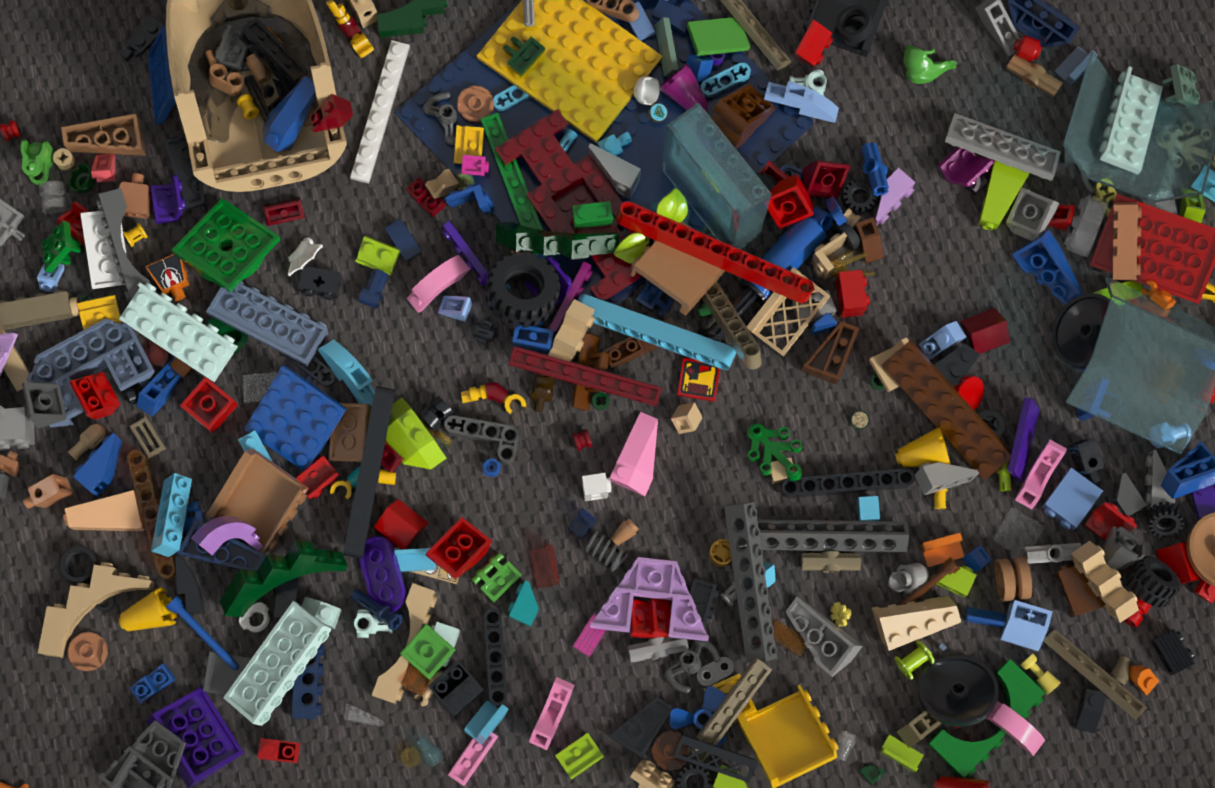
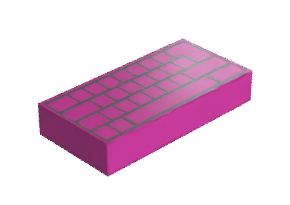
(589, 638)

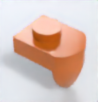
(1143, 678)

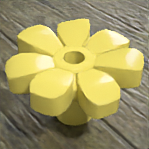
(840, 614)

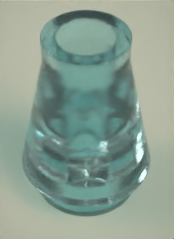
(430, 752)

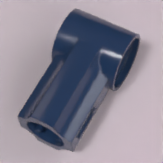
(373, 291)

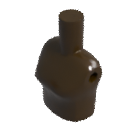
(542, 391)

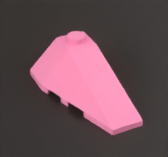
(637, 458)

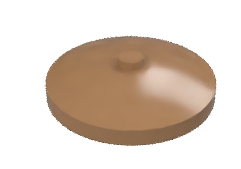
(1201, 548)

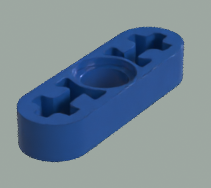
(835, 210)

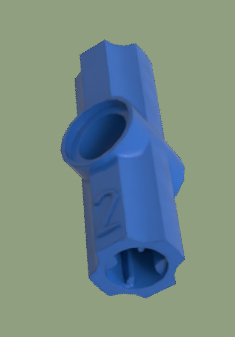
(875, 169)

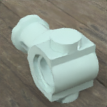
(814, 76)
(373, 625)

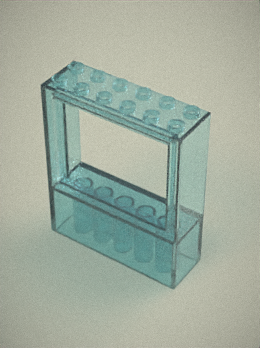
(714, 178)

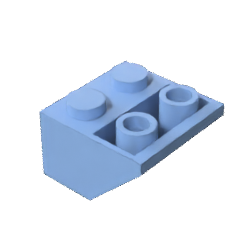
(1026, 625)

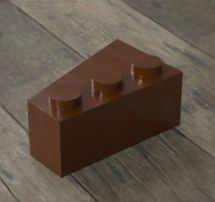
(832, 355)

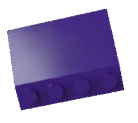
(206, 736)

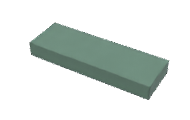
(666, 47)

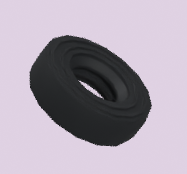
(852, 240)

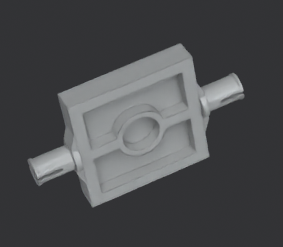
(8, 222)

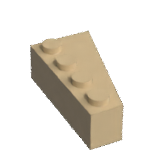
(914, 620)

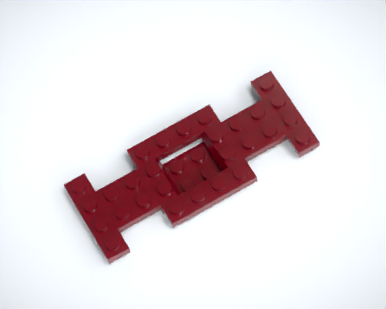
(564, 187)

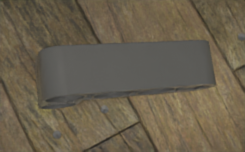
(480, 434)

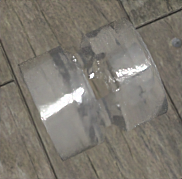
(52, 197)

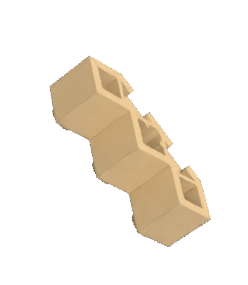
(572, 331)
(1105, 581)

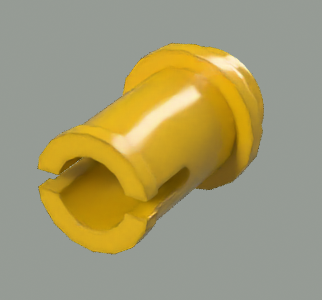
(940, 499)

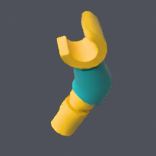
(384, 478)

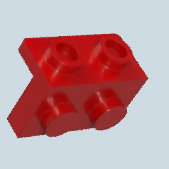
(74, 218)
(317, 477)

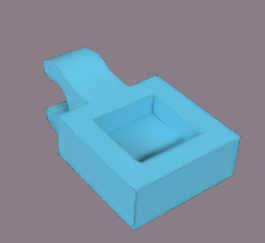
(614, 145)

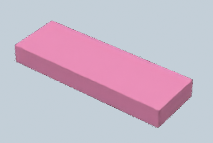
(471, 759)

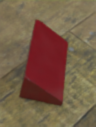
(284, 211)

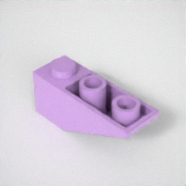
(899, 186)

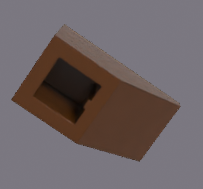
(870, 240)

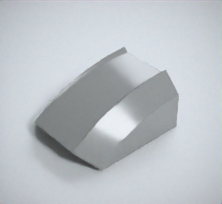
(1030, 214)

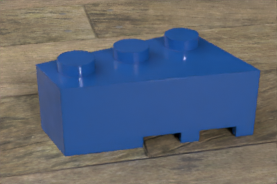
(1190, 473)

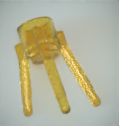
(840, 264)

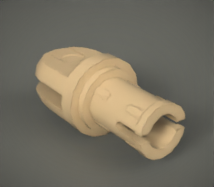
(88, 439)

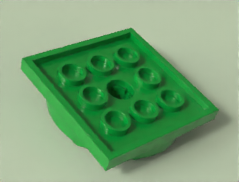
(220, 228)

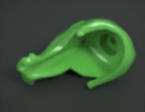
(921, 68)

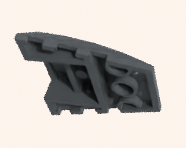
(148, 762)

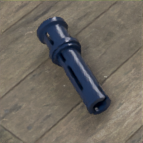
(382, 613)

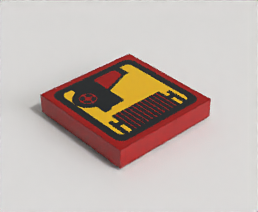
(698, 380)

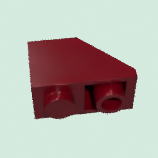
(331, 114)

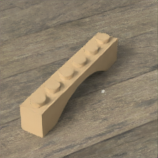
(389, 683)

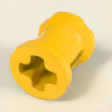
(247, 106)
(135, 234)

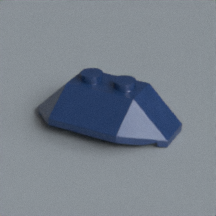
(1042, 22)

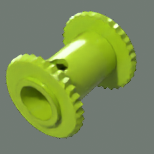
(914, 660)

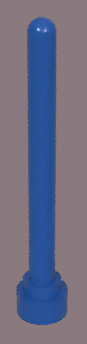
(177, 607)

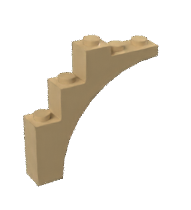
(62, 619)

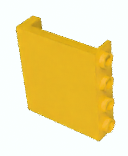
(788, 738)

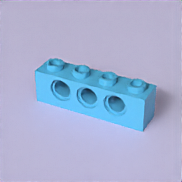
(171, 515)

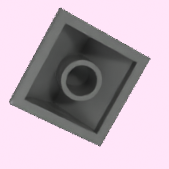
(44, 403)

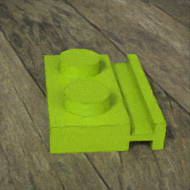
(377, 255)
(579, 756)

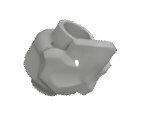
(908, 578)

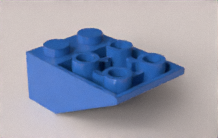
(100, 468)

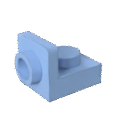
(49, 281)

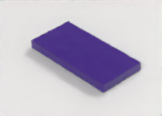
(1023, 439)

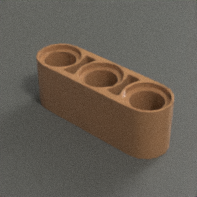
(618, 10)

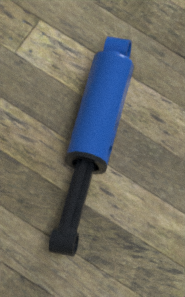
(787, 252)

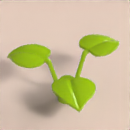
(672, 207)

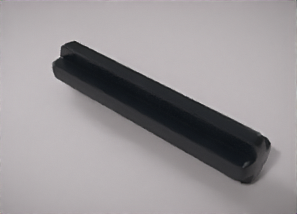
(255, 92)

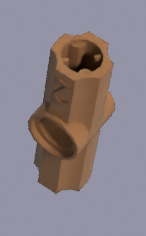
(1034, 75)

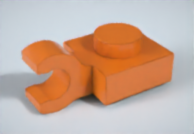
(1160, 297)

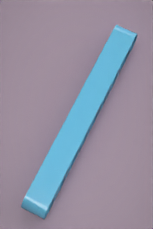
(660, 333)

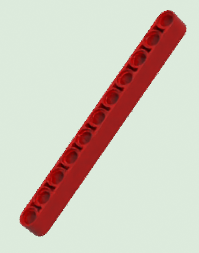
(760, 271)

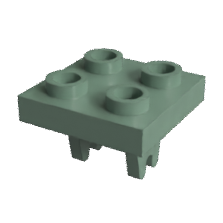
(1184, 86)

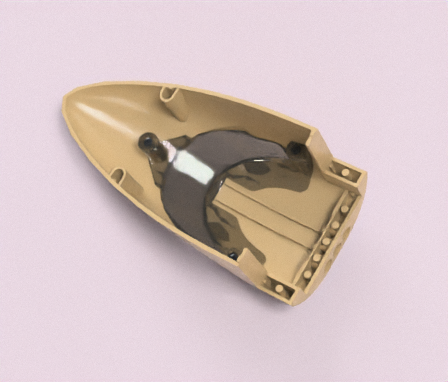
(222, 143)

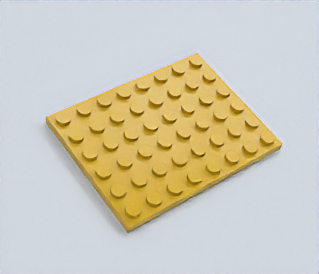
(585, 64)

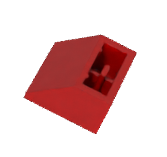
(95, 395)

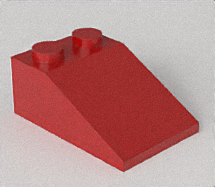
(459, 548)

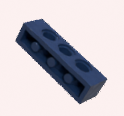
(300, 689)

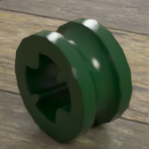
(873, 385)
(600, 395)

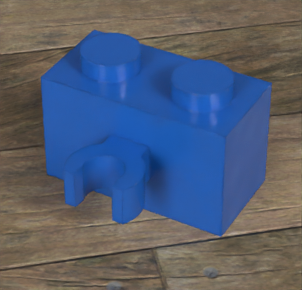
(533, 338)

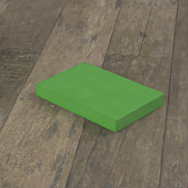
(717, 36)

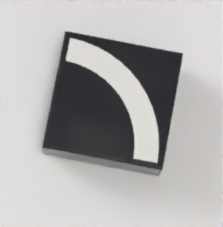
(980, 182)

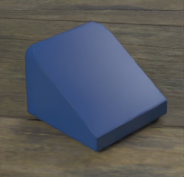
(977, 559)

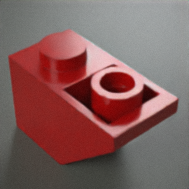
(279, 750)

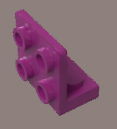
(963, 167)

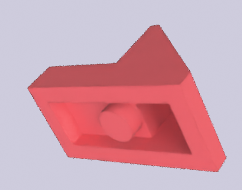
(104, 168)

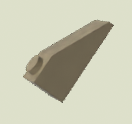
(917, 728)

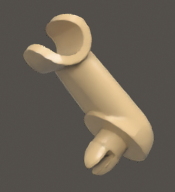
(428, 692)

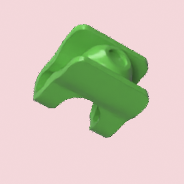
(39, 158)

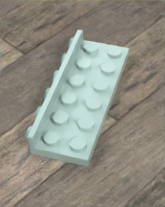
(1130, 122)
(178, 331)
(277, 664)

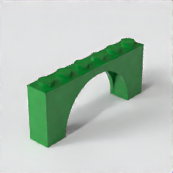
(964, 755)

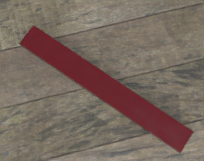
(585, 376)

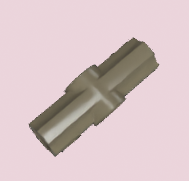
(830, 561)

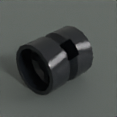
(431, 418)

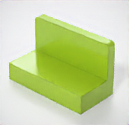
(901, 753)

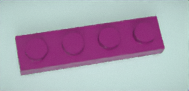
(575, 291)

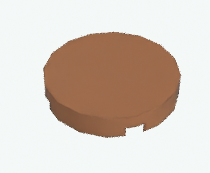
(475, 103)
(88, 645)

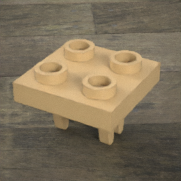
(650, 777)

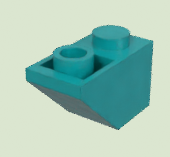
(525, 607)

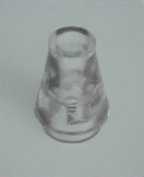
(845, 744)

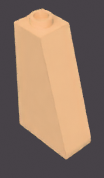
(109, 514)

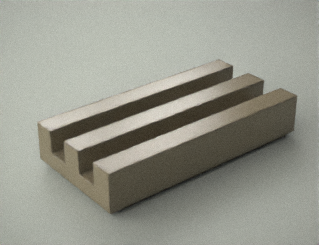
(155, 450)

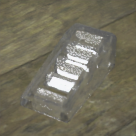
(359, 716)

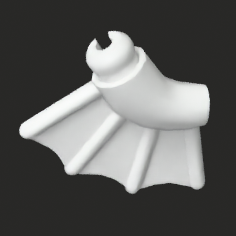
(304, 253)

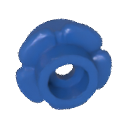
(491, 472)

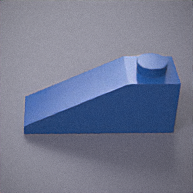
(158, 390)

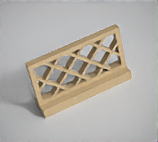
(772, 305)

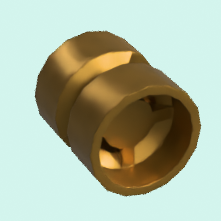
(720, 553)

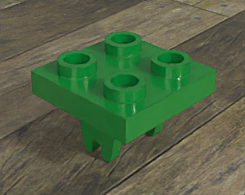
(58, 246)

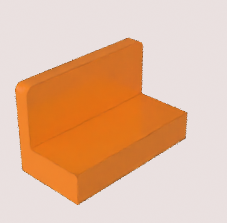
(941, 549)

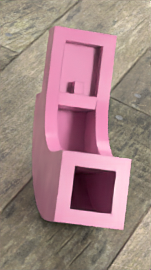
(436, 281)
(1039, 474)
(552, 713)
(1017, 728)

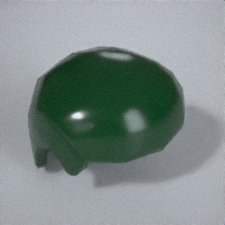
(81, 179)

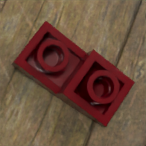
(424, 198)

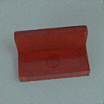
(545, 567)

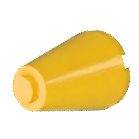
(925, 449)
(148, 612)

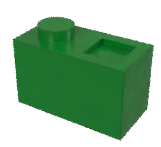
(592, 215)

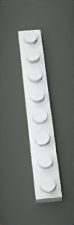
(380, 112)

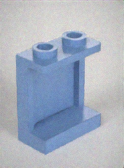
(1071, 499)

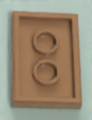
(350, 434)

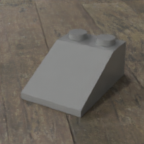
(619, 173)

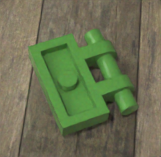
(500, 581)

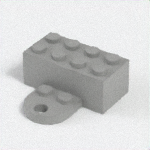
(16, 428)

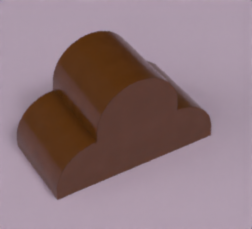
(741, 114)

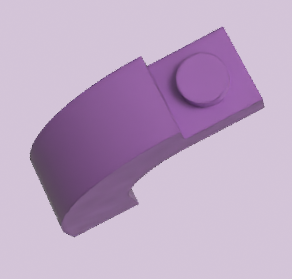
(223, 528)

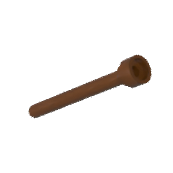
(948, 568)

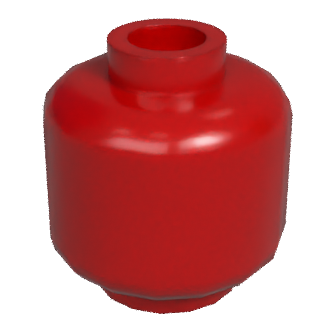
(1027, 48)

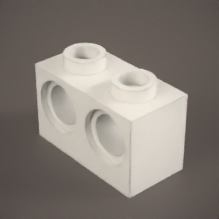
(596, 486)

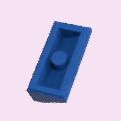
(824, 325)
(985, 617)

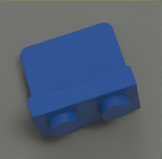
(471, 193)

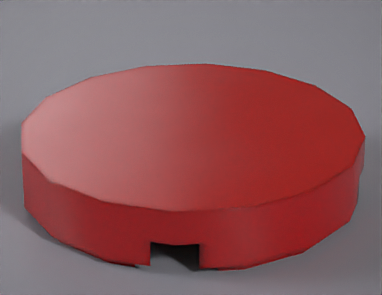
(971, 389)

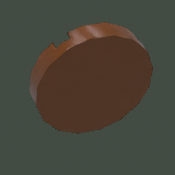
(664, 749)

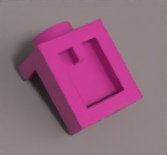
(474, 165)

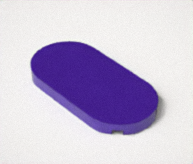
(382, 573)

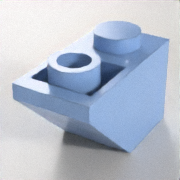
(942, 340)

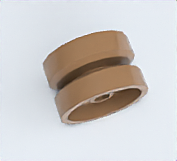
(1013, 579)

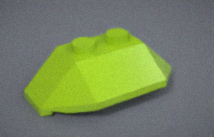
(411, 438)

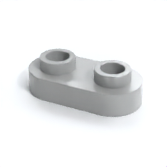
(715, 671)

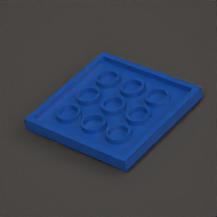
(160, 78)
(295, 418)

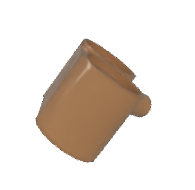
(226, 79)

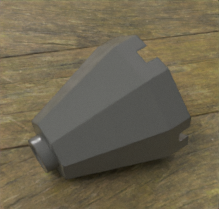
(1122, 548)

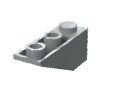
(1153, 480)

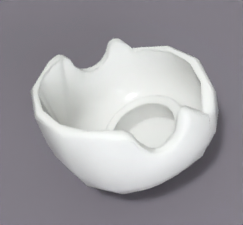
(646, 90)

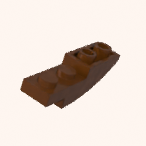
(631, 349)

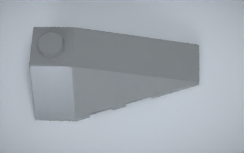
(825, 640)

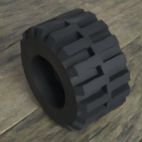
(1153, 581)

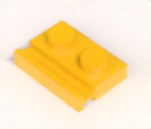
(468, 142)
(99, 309)

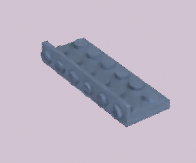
(269, 322)

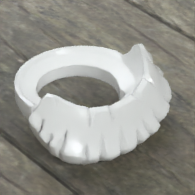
(259, 608)

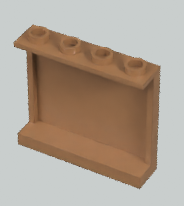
(676, 273)
(260, 496)

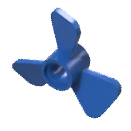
(712, 699)

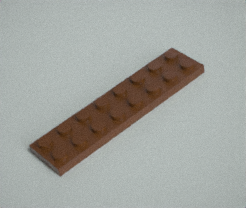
(947, 409)

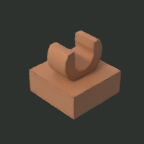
(10, 464)

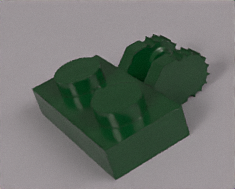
(525, 56)

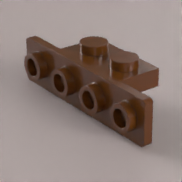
(588, 357)

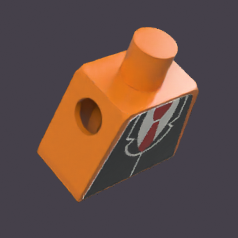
(170, 276)

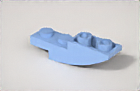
(809, 101)

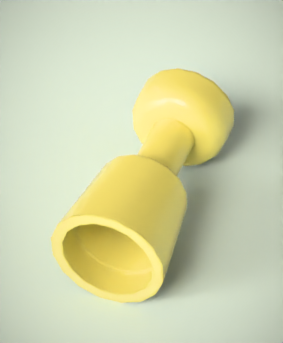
(1045, 679)

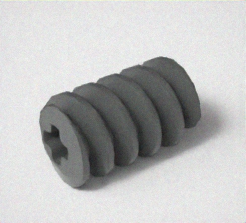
(605, 552)

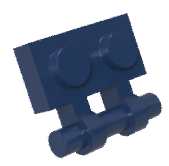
(650, 298)

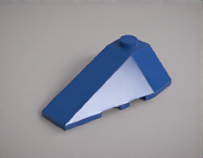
(288, 116)
(1048, 263)

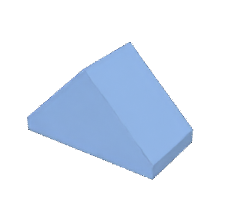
(456, 307)

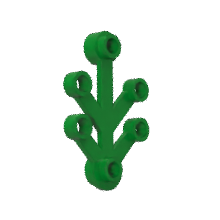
(773, 448)

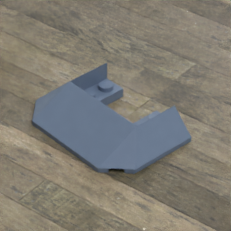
(88, 353)

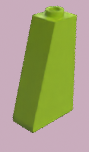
(1000, 193)

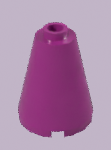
(684, 89)

